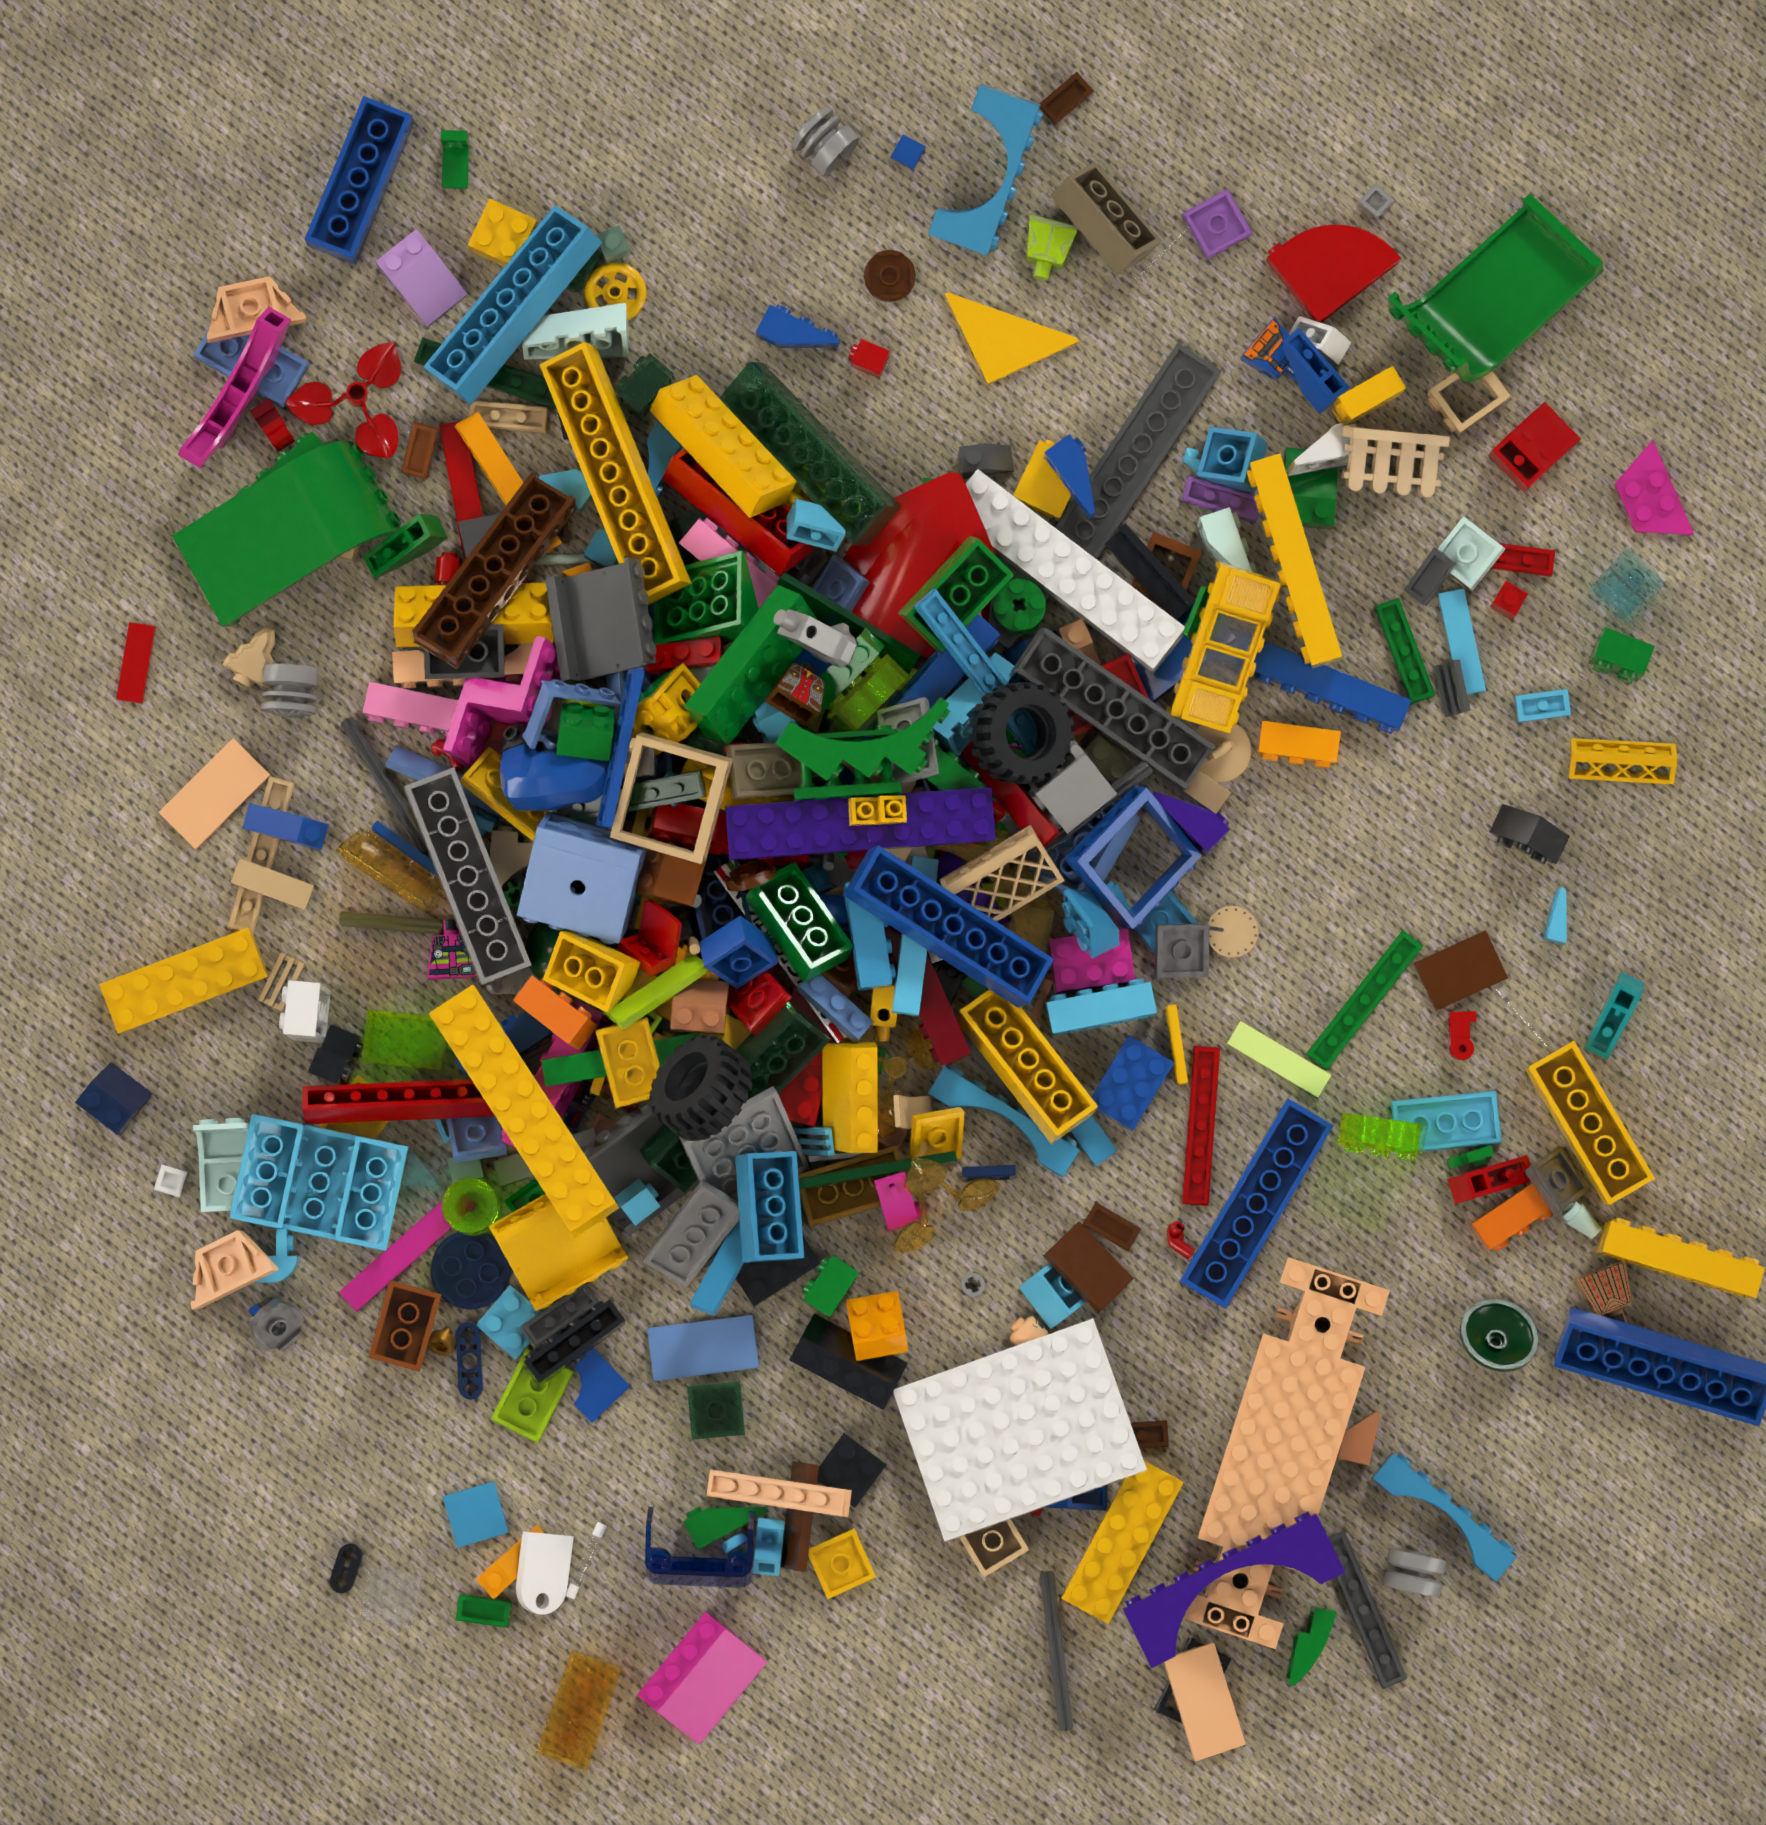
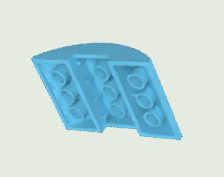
(319, 1182)

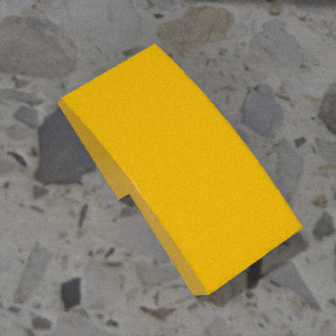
(877, 810)

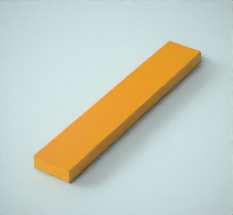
(493, 461)

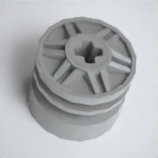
(822, 138)
(289, 690)

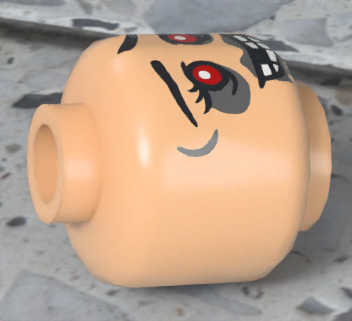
(1027, 1330)

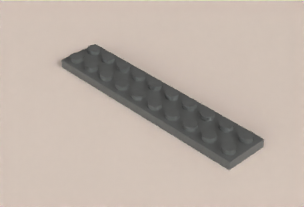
(1140, 448)

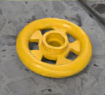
(610, 271)

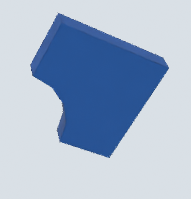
(599, 1385)

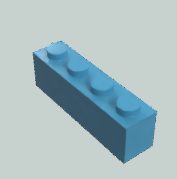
(869, 948)

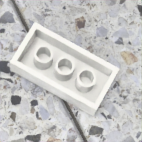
(305, 1011)

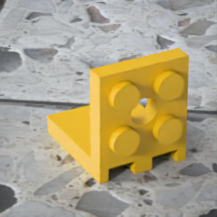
(665, 708)

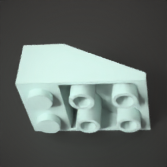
(1222, 539)

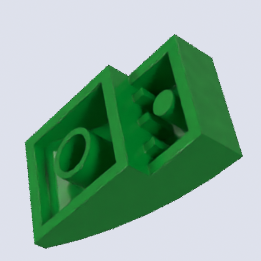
(1309, 1644)

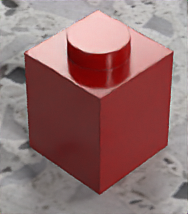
(869, 358)
(1509, 600)

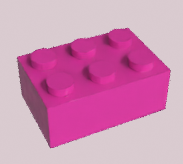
(1078, 971)

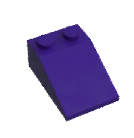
(1197, 823)

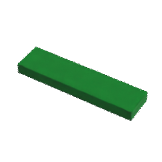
(1404, 651)

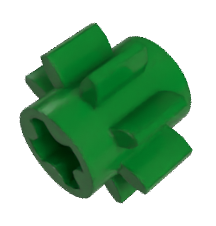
(512, 889)

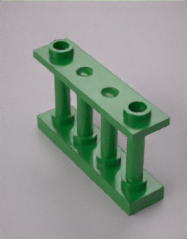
(860, 785)

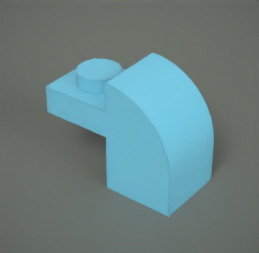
(285, 1263)
(768, 1546)

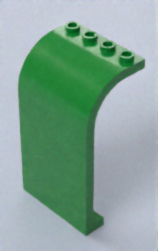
(1500, 292)
(285, 528)

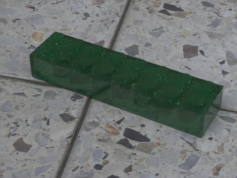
(810, 453)
(774, 1061)

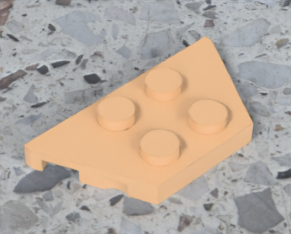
(242, 303)
(228, 1267)

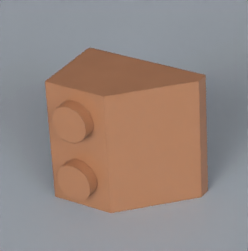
(701, 1008)

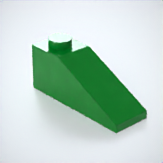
(405, 545)
(717, 1522)

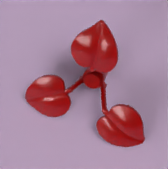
(377, 435)

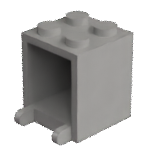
(1073, 791)

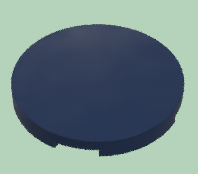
(469, 1270)

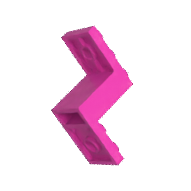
(498, 701)

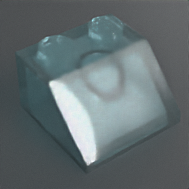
(1627, 586)

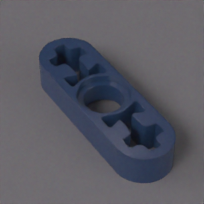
(460, 1354)

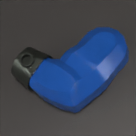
(546, 780)

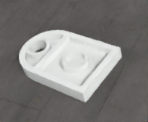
(544, 1570)

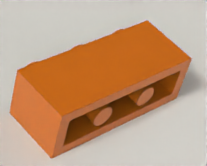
(556, 1012)
(1511, 1218)

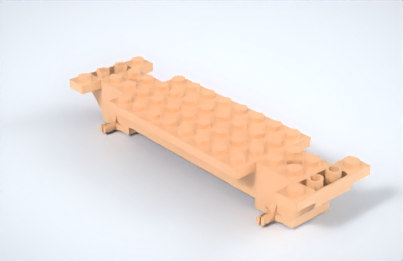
(1283, 1441)

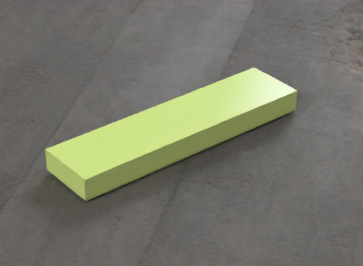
(1279, 1059)

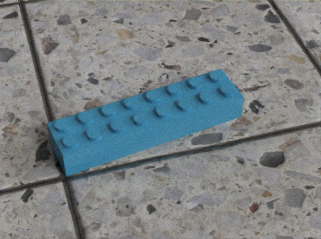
(512, 304)

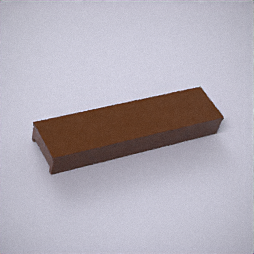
(493, 571)

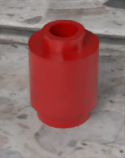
(446, 567)

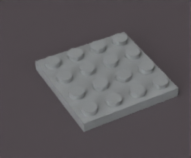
(757, 1129)

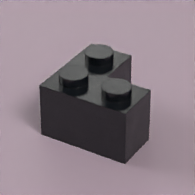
(1529, 834)
(336, 1055)

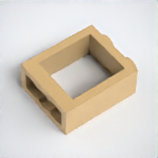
(1451, 421)

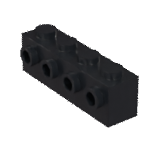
(573, 1343)

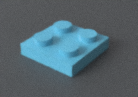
(505, 1318)

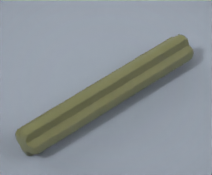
(391, 922)

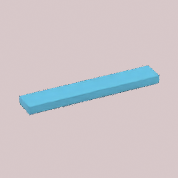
(912, 957)

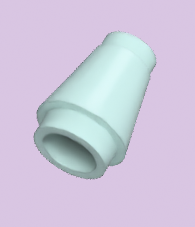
(1579, 1218)

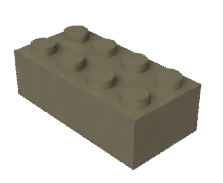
(1105, 218)

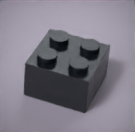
(850, 1468)

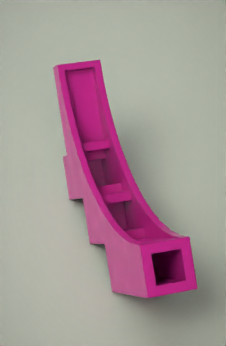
(240, 389)

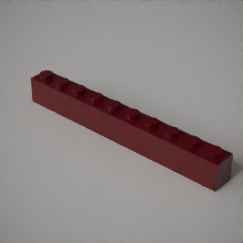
(935, 1011)

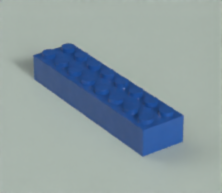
(948, 926)
(1255, 1203)
(1662, 1366)

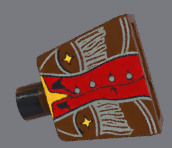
(798, 693)

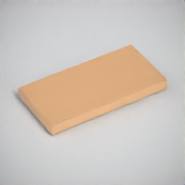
(214, 793)
(1204, 1701)

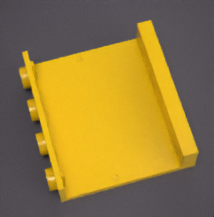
(549, 1257)

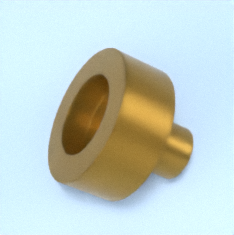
(442, 1341)

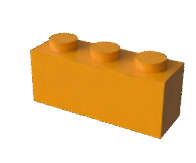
(1298, 744)

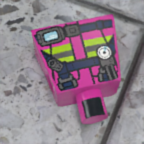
(449, 955)

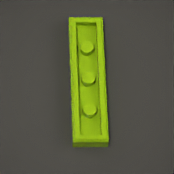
(658, 991)

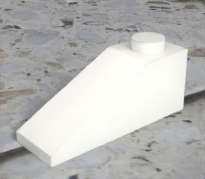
(1324, 453)

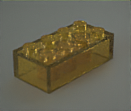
(579, 1709)

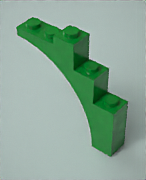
(901, 748)

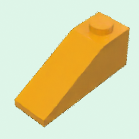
(504, 1570)

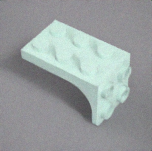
(219, 1161)

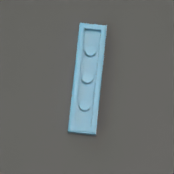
(1461, 638)

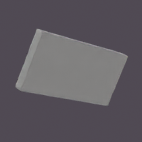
(693, 1234)

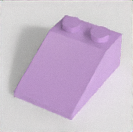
(421, 277)

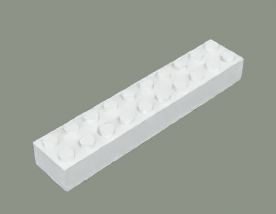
(1074, 576)

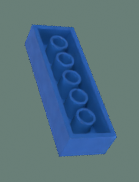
(359, 180)

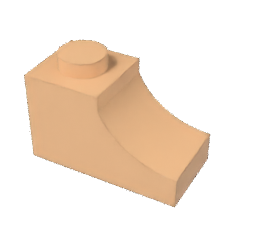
(1079, 637)

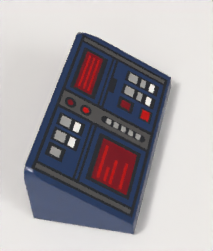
(578, 1107)

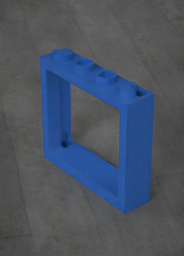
(1105, 830)

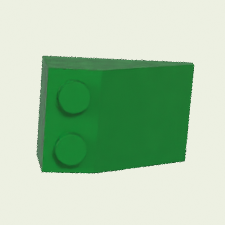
(1313, 493)

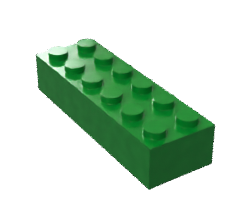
(746, 670)

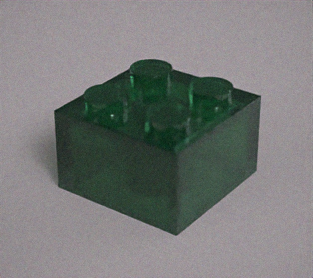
(642, 386)
(716, 1410)

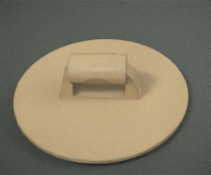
(1230, 754)

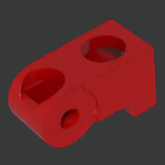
(1459, 1034)

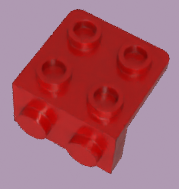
(657, 939)

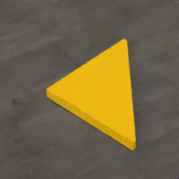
(1004, 341)

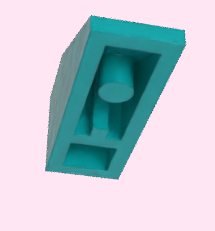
(1614, 1015)

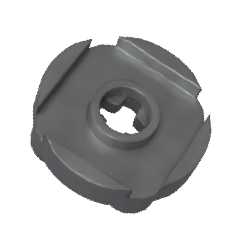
(267, 1317)

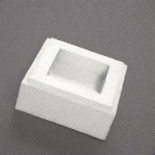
(170, 1180)

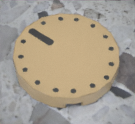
(1232, 931)

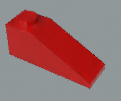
(1489, 1179)

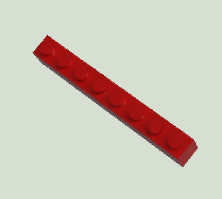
(393, 1101)

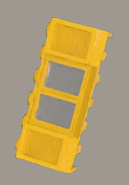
(1225, 647)

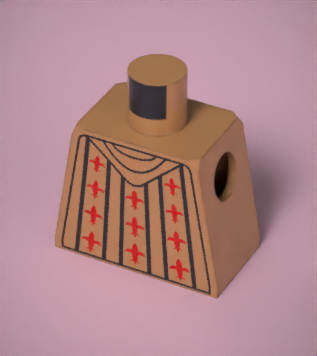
(1607, 1290)

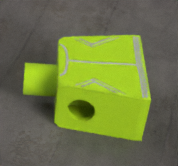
(1048, 244)

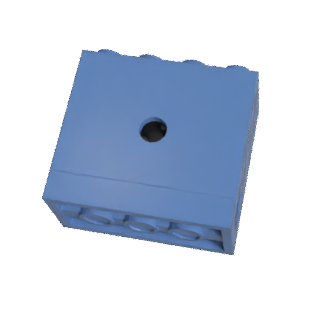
(581, 879)

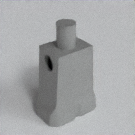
(824, 642)

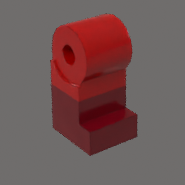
(272, 425)

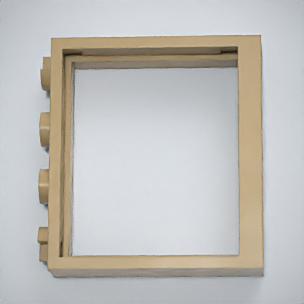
(712, 808)

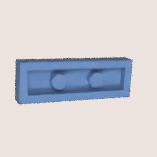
(835, 1007)

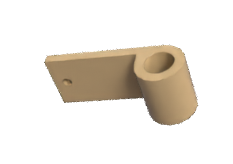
(907, 1106)

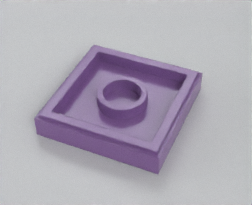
(1217, 224)

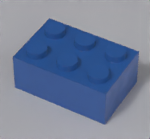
(1131, 1083)

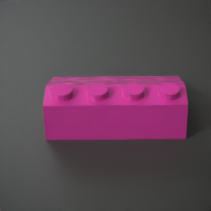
(702, 1678)

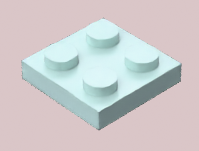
(1471, 551)

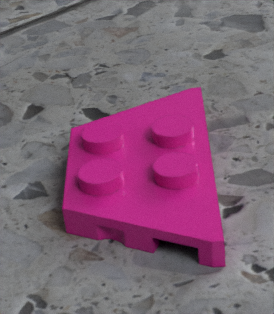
(1651, 496)

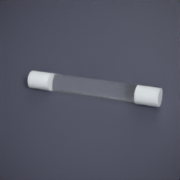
(585, 1560)

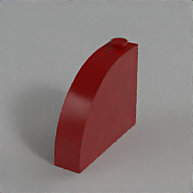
(1330, 266)

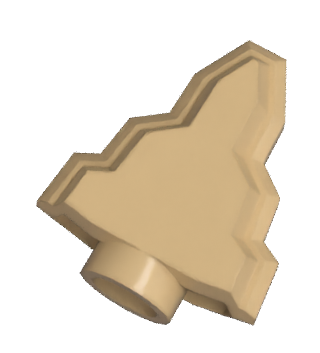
(251, 657)

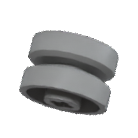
(1414, 1572)

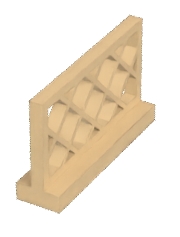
(995, 859)

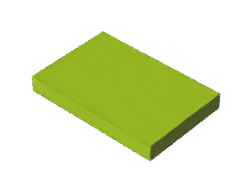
(528, 1407)

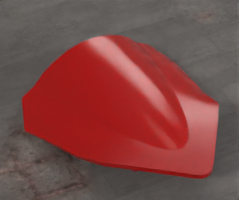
(911, 549)

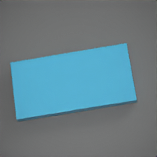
(1453, 1119)

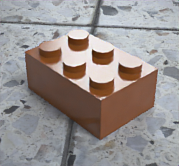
(404, 1325)

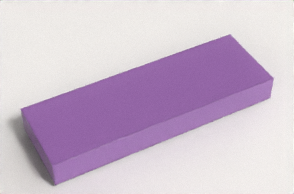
(1219, 497)

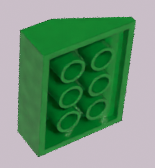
(712, 606)

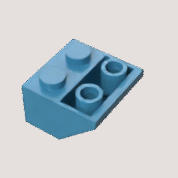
(1089, 923)

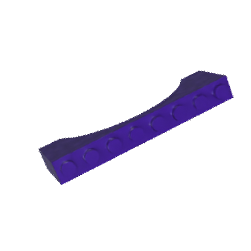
(1159, 1615)

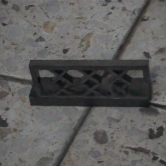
(1149, 572)

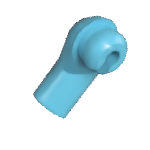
(1190, 458)

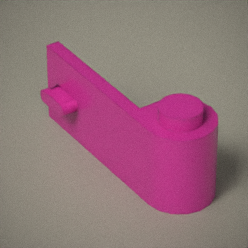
(897, 1202)

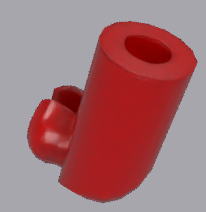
(437, 749)
(1176, 1240)

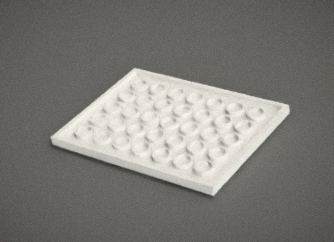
(1019, 1430)

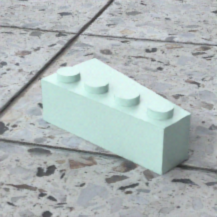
(599, 326)

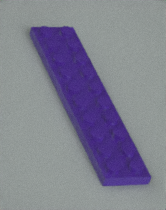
(824, 826)

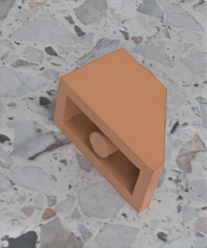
(1359, 1440)

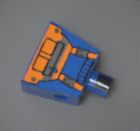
(1267, 352)

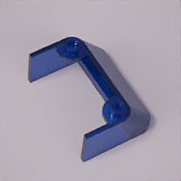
(697, 1571)

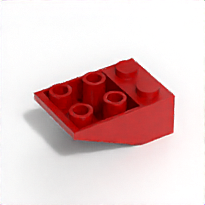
(1534, 447)

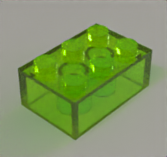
(866, 694)
(403, 1041)
(1382, 1136)

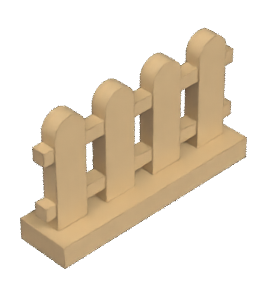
(1381, 459)

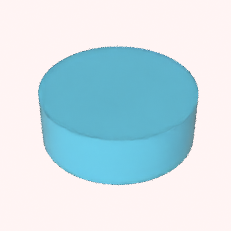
(734, 1543)

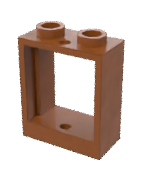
(1175, 548)

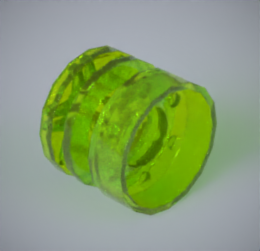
(457, 1200)

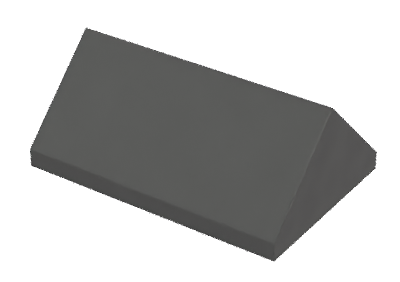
(483, 661)

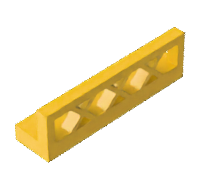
(1629, 753)

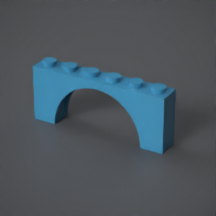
(1014, 121)

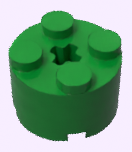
(1019, 622)

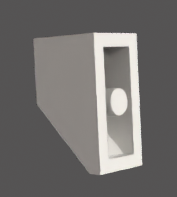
(1324, 337)

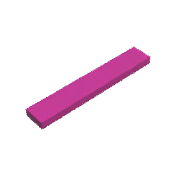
(397, 1258)

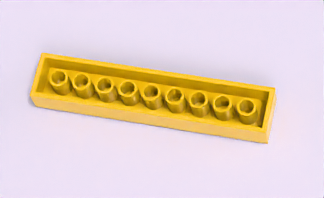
(614, 468)
(524, 1111)

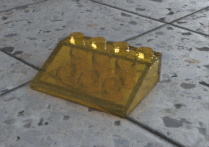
(392, 871)

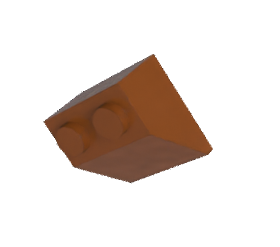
(669, 879)

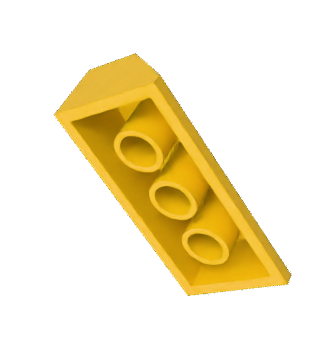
(851, 1096)

